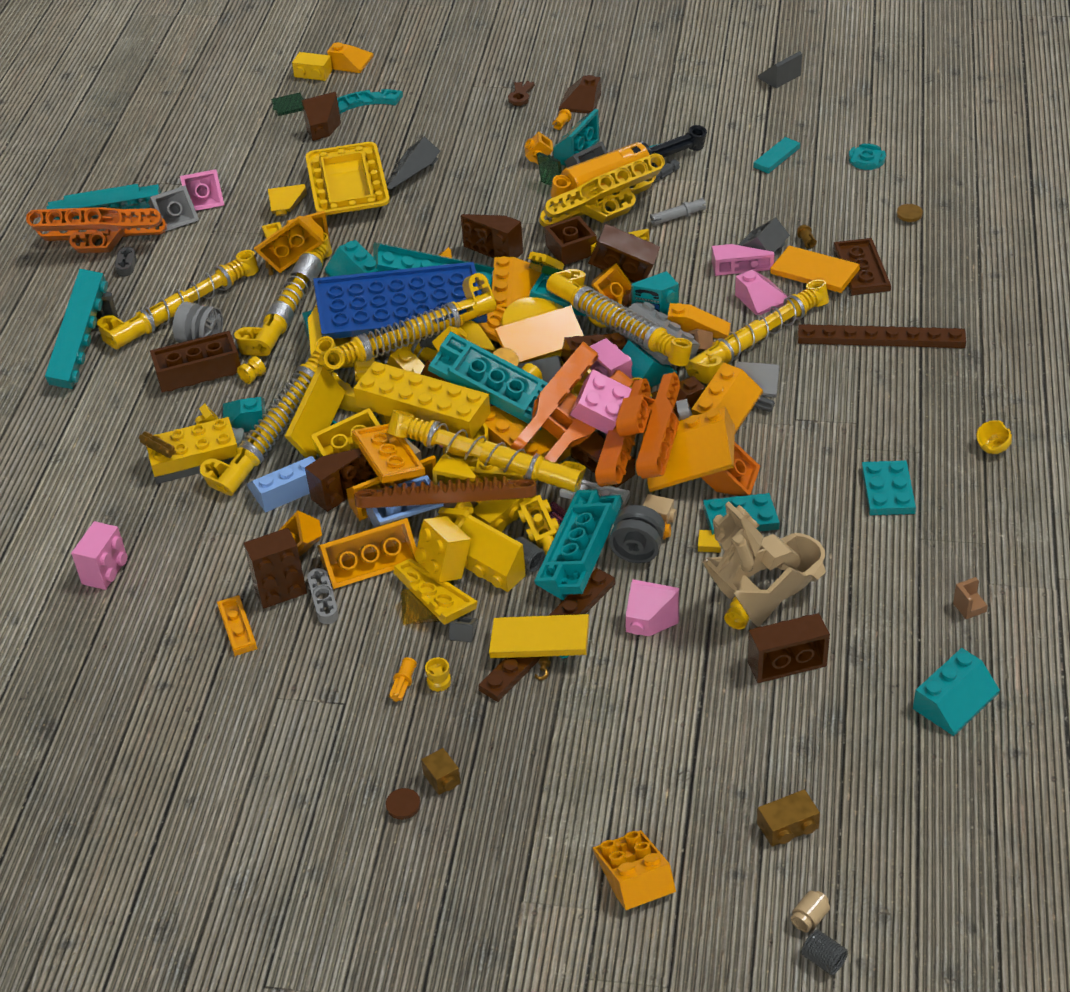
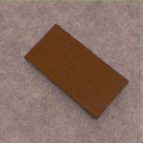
(872, 275)

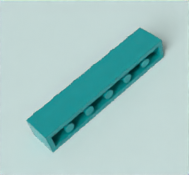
(76, 329)

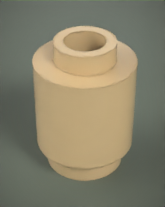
(810, 911)

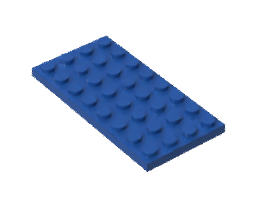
(374, 299)

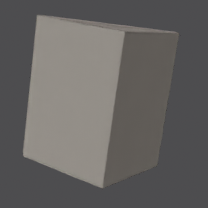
(764, 375)

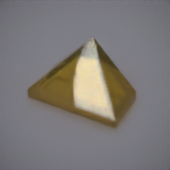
(414, 610)

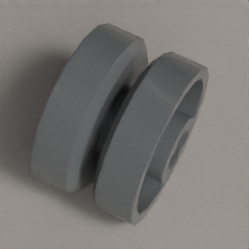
(637, 534)

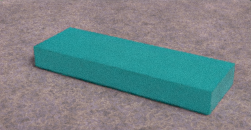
(776, 155)

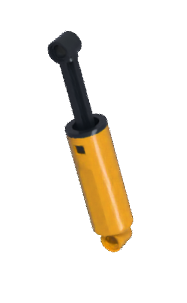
(585, 171)

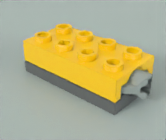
(194, 446)

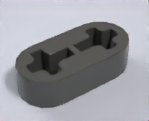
(125, 261)

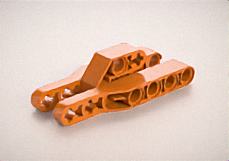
(109, 218)
(636, 415)
(557, 419)

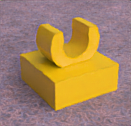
(207, 415)

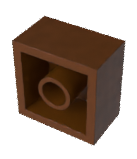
(570, 240)

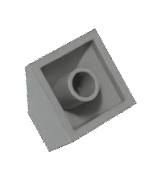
(175, 207)

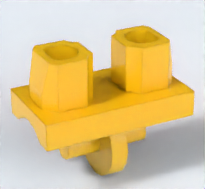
(459, 513)

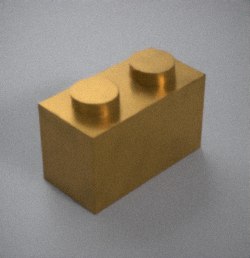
(788, 818)

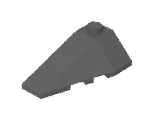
(413, 161)

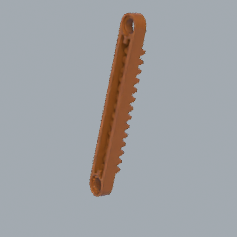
(445, 493)

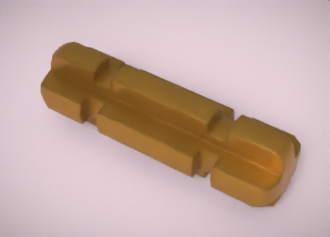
(157, 444)

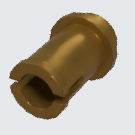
(805, 233)

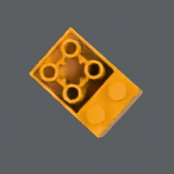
(635, 869)

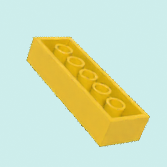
(427, 398)

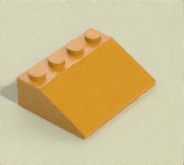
(512, 280)
(506, 429)
(699, 449)

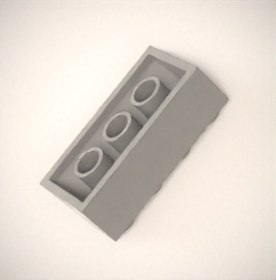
(647, 310)

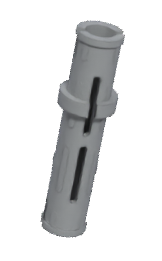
(685, 209)

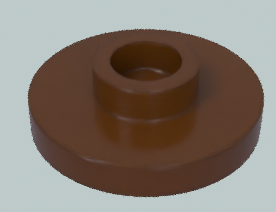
(403, 803)

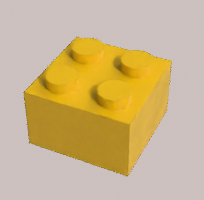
(442, 549)

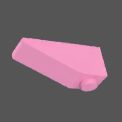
(739, 259)

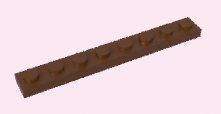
(881, 336)
(512, 670)

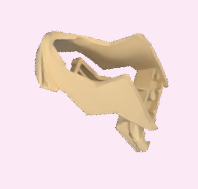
(749, 553)

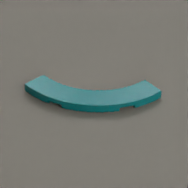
(366, 97)

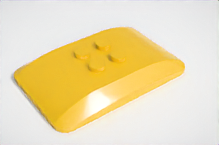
(347, 178)

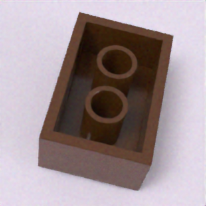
(629, 252)
(275, 567)
(788, 647)

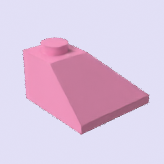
(203, 189)
(758, 292)
(651, 608)

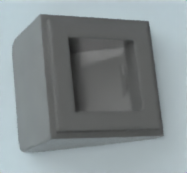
(463, 629)

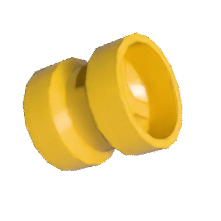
(253, 368)
(736, 615)
(438, 674)

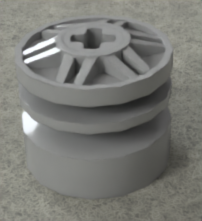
(196, 321)

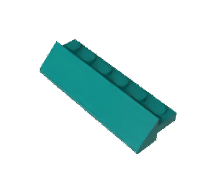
(118, 197)
(395, 258)
(480, 370)
(578, 543)

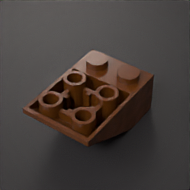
(492, 235)
(334, 474)

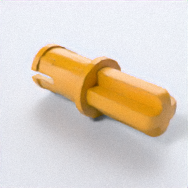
(402, 679)

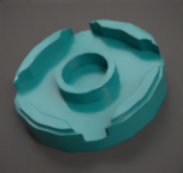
(867, 156)

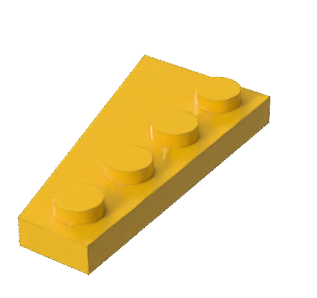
(439, 597)

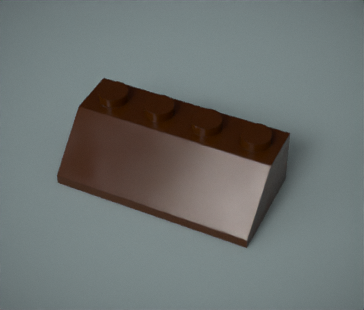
(195, 361)

